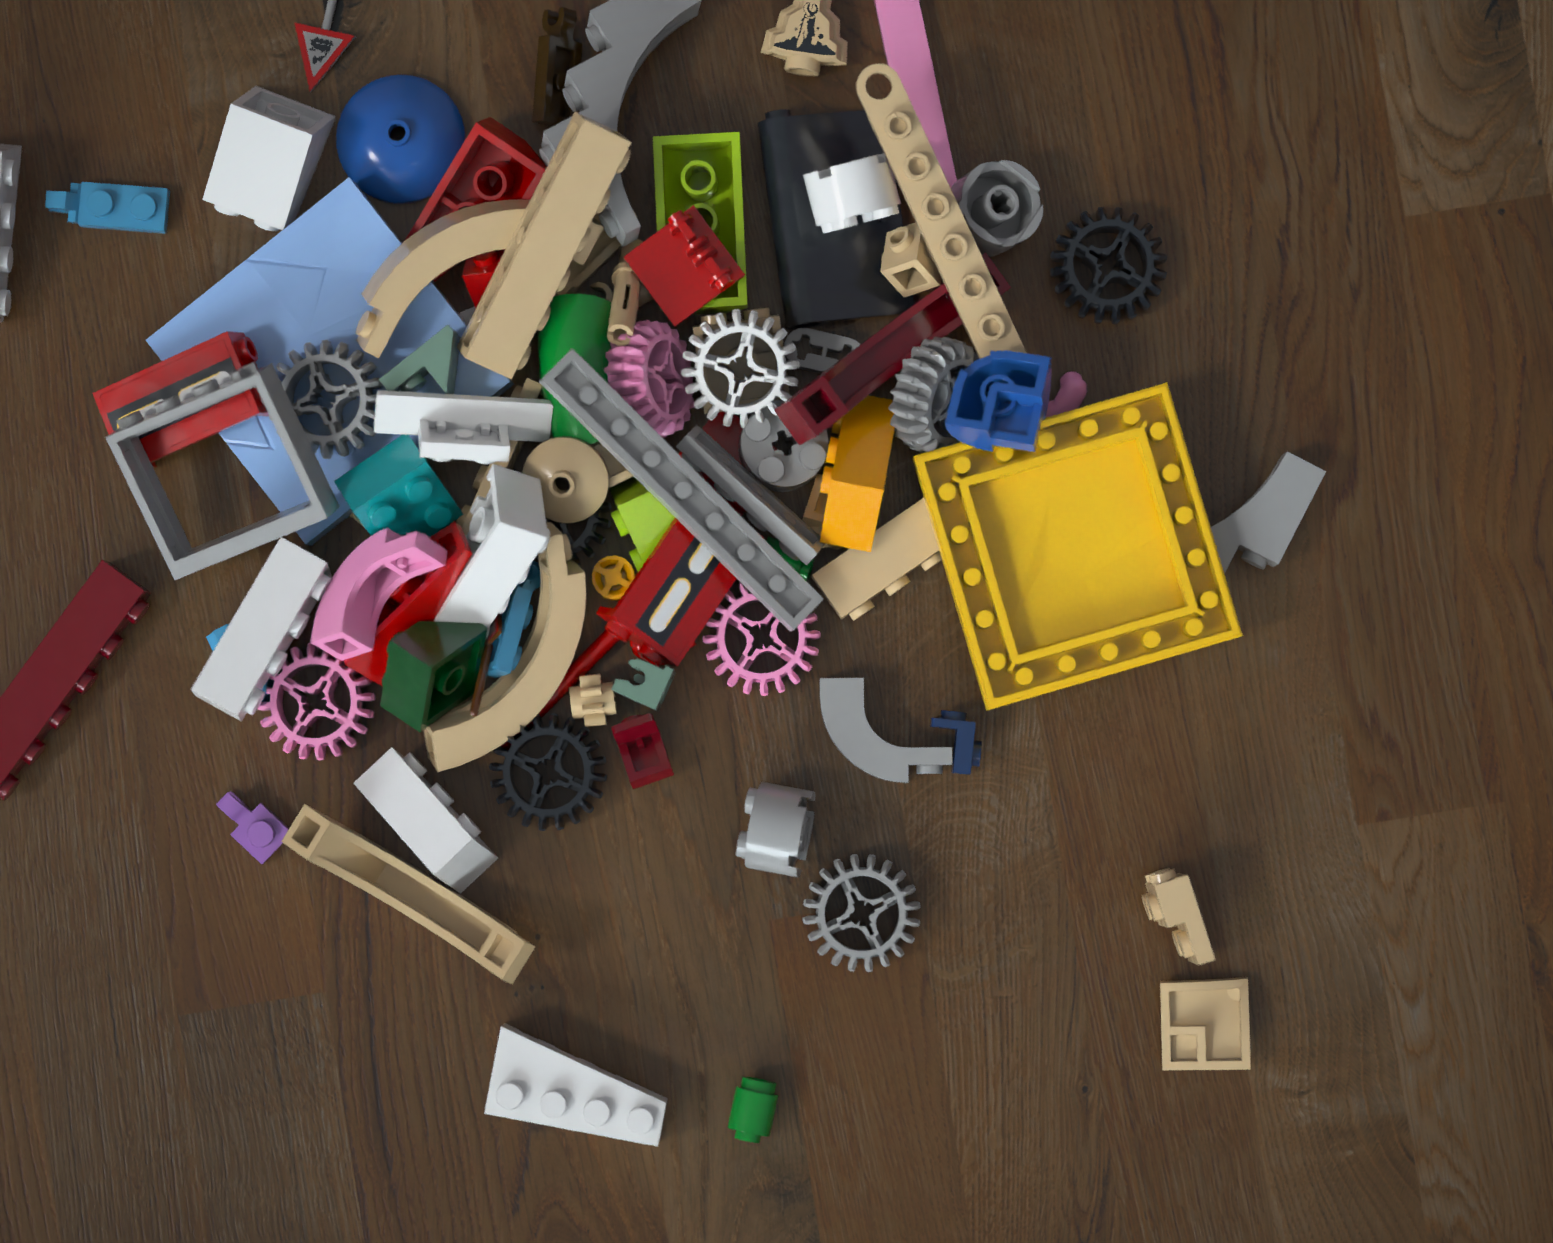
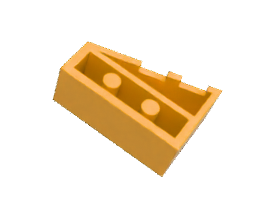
(858, 474)

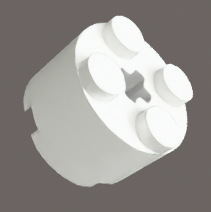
(852, 190)

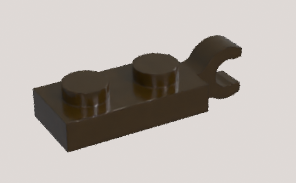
(554, 57)

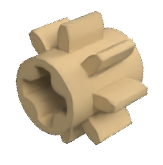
(592, 700)

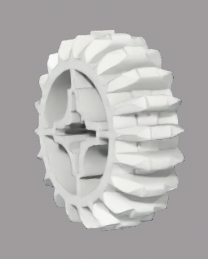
(731, 405)

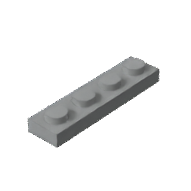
(762, 506)

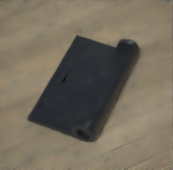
(834, 271)

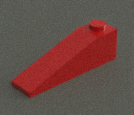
(487, 168)
(414, 601)

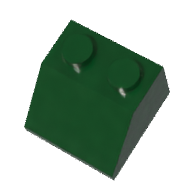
(431, 670)

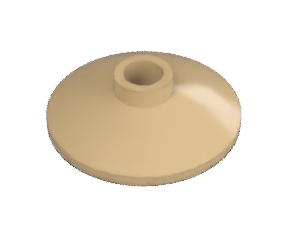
(580, 466)

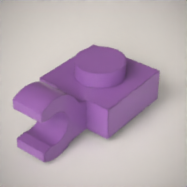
(258, 829)

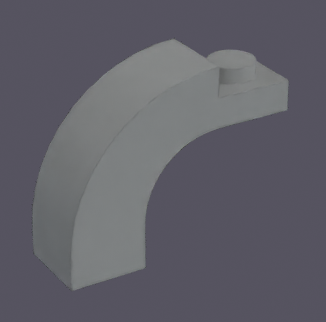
(850, 732)

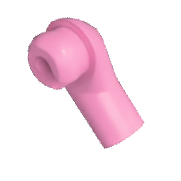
(1070, 395)

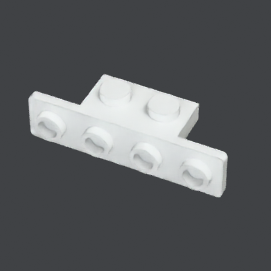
(463, 424)

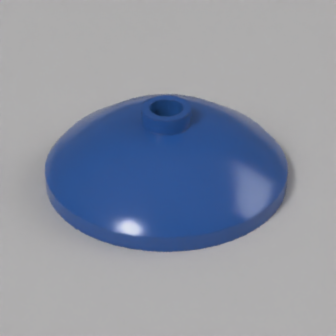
(405, 168)

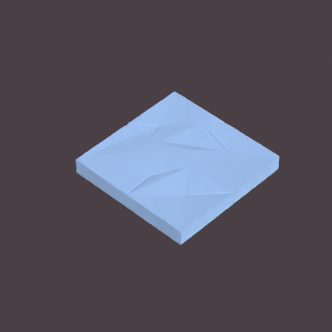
(310, 290)

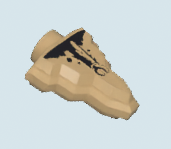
(806, 38)

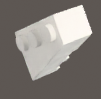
(425, 819)

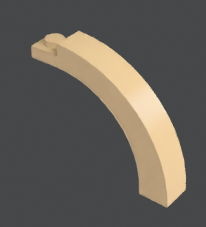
(433, 251)
(542, 667)
(409, 891)

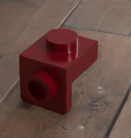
(642, 750)

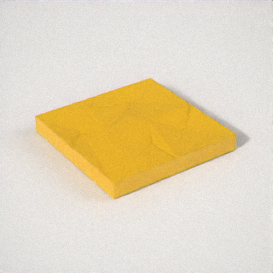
(1078, 550)

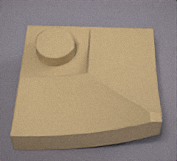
(1205, 1024)

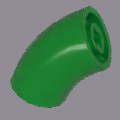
(579, 324)

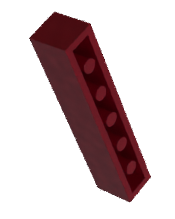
(65, 666)

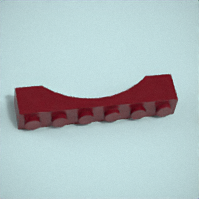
(873, 362)

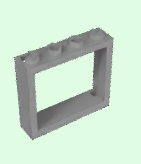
(155, 504)

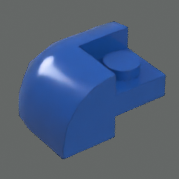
(1001, 401)

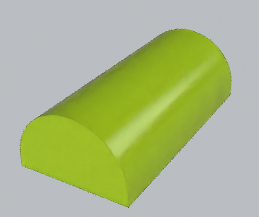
(705, 174)

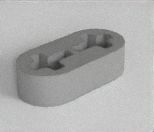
(822, 341)

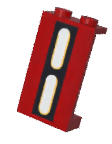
(178, 376)
(670, 598)

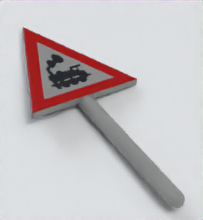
(321, 46)

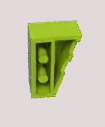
(640, 517)

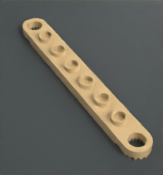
(938, 216)

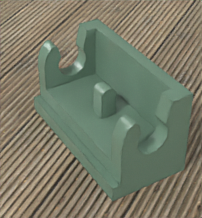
(653, 685)

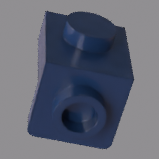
(966, 749)

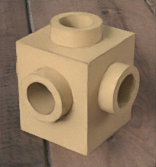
(908, 261)

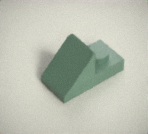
(435, 357)

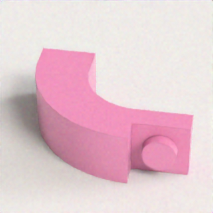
(362, 585)

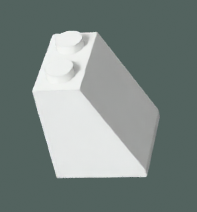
(267, 158)

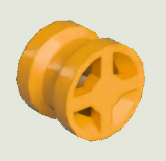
(608, 574)

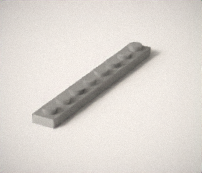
(681, 489)

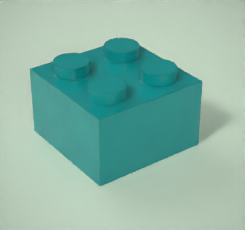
(398, 492)

